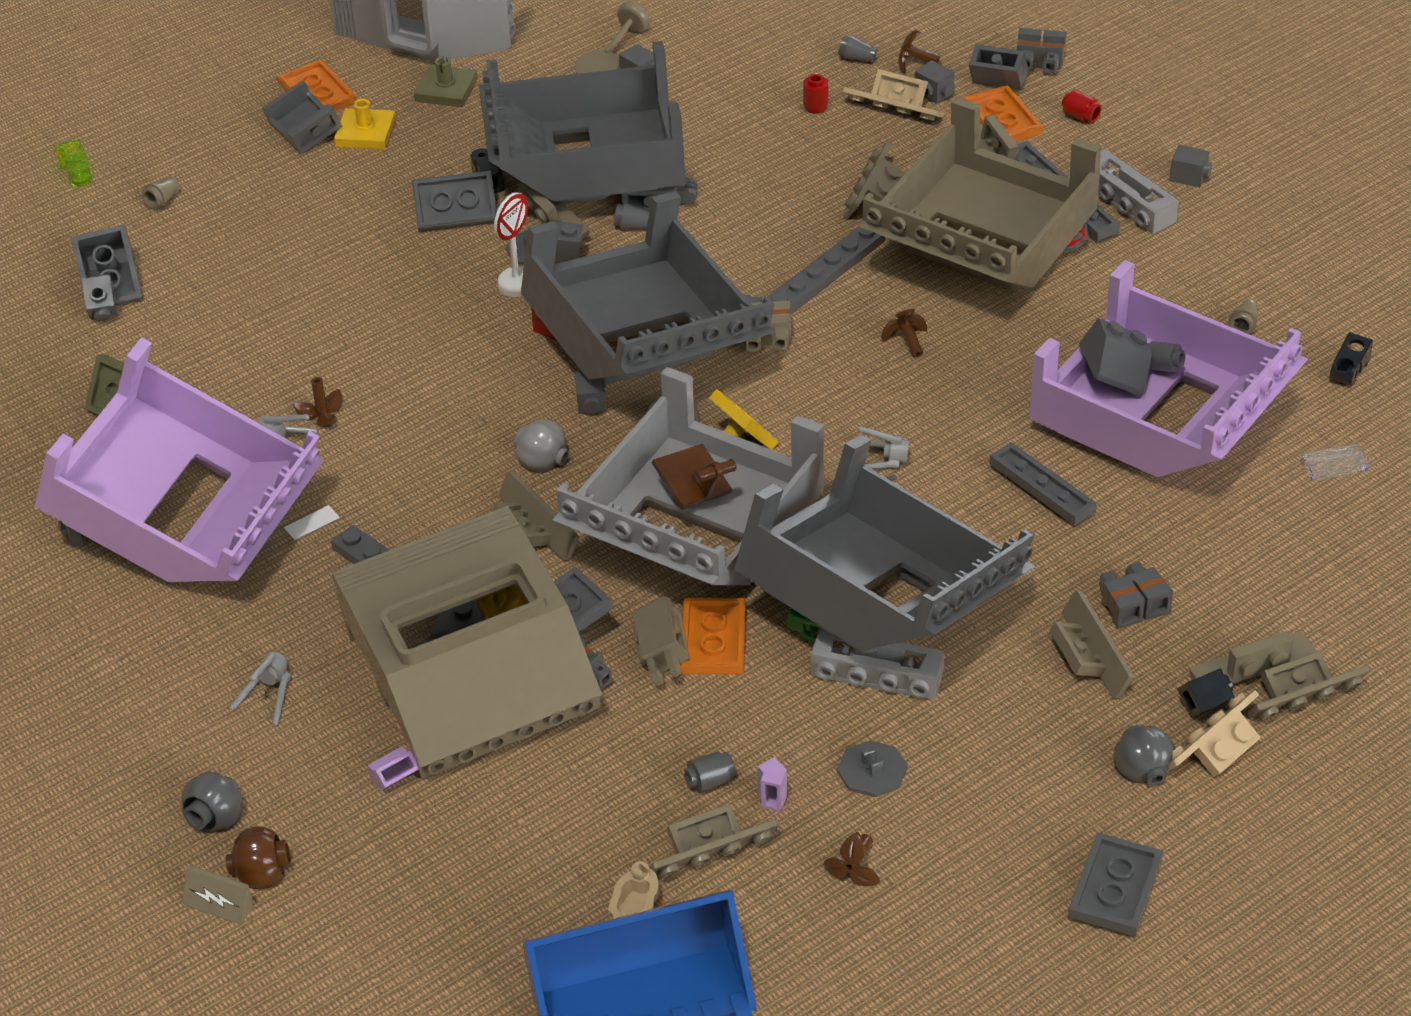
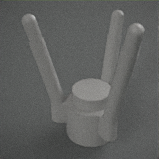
(274, 424)
(894, 448)
(271, 671)

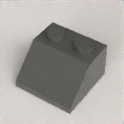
(1117, 355)

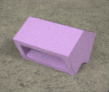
(392, 768)
(772, 784)

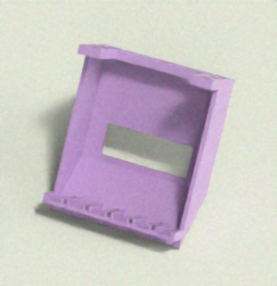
(1219, 359)
(143, 447)

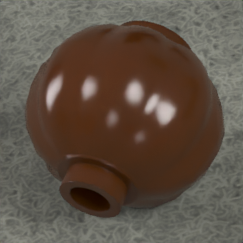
(257, 857)

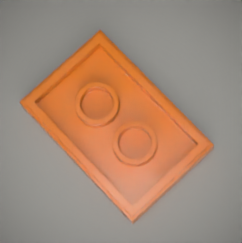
(322, 84)
(1009, 111)
(714, 635)

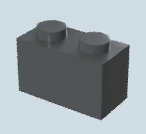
(998, 66)

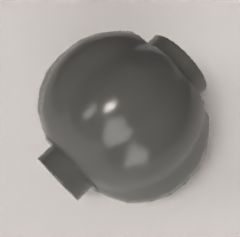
(1144, 754)
(211, 797)

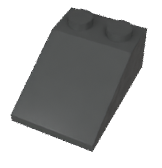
(109, 254)

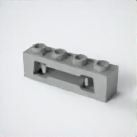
(1133, 197)
(880, 669)

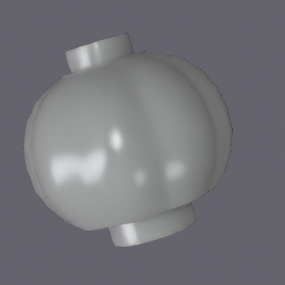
(541, 446)

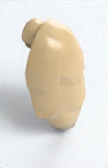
(634, 891)

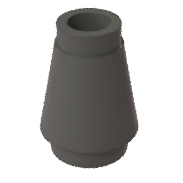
(856, 49)
(630, 217)

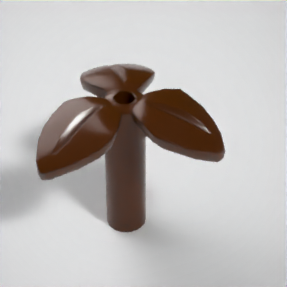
(909, 50)
(907, 322)
(323, 405)
(853, 852)

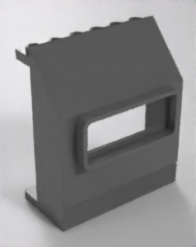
(621, 112)
(636, 292)
(863, 535)

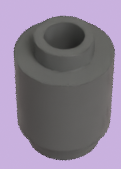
(1166, 356)
(709, 771)

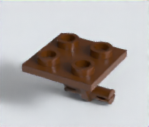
(694, 475)

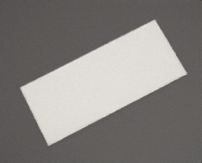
(311, 522)

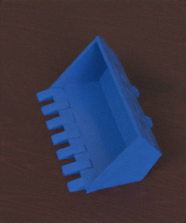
(646, 964)

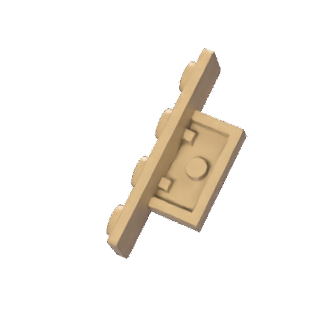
(897, 90)
(1224, 738)

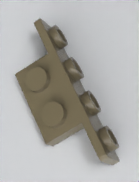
(996, 138)
(878, 179)
(549, 211)
(536, 517)
(1090, 646)
(1255, 657)
(1299, 680)
(707, 835)

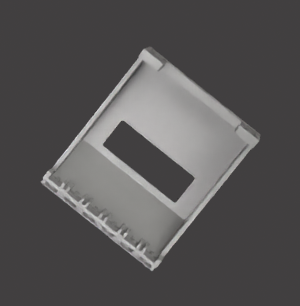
(448, 30)
(627, 481)

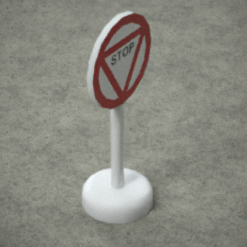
(507, 225)

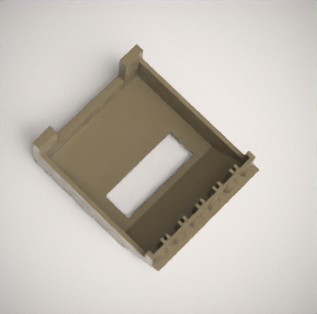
(986, 198)
(482, 681)

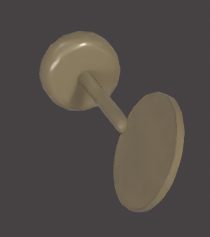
(634, 19)

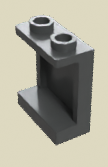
(301, 118)

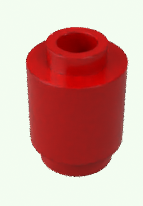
(815, 93)
(1081, 106)

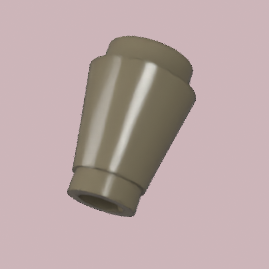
(159, 192)
(1244, 317)

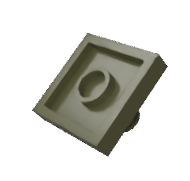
(445, 84)
(103, 382)

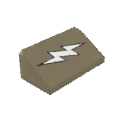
(217, 895)

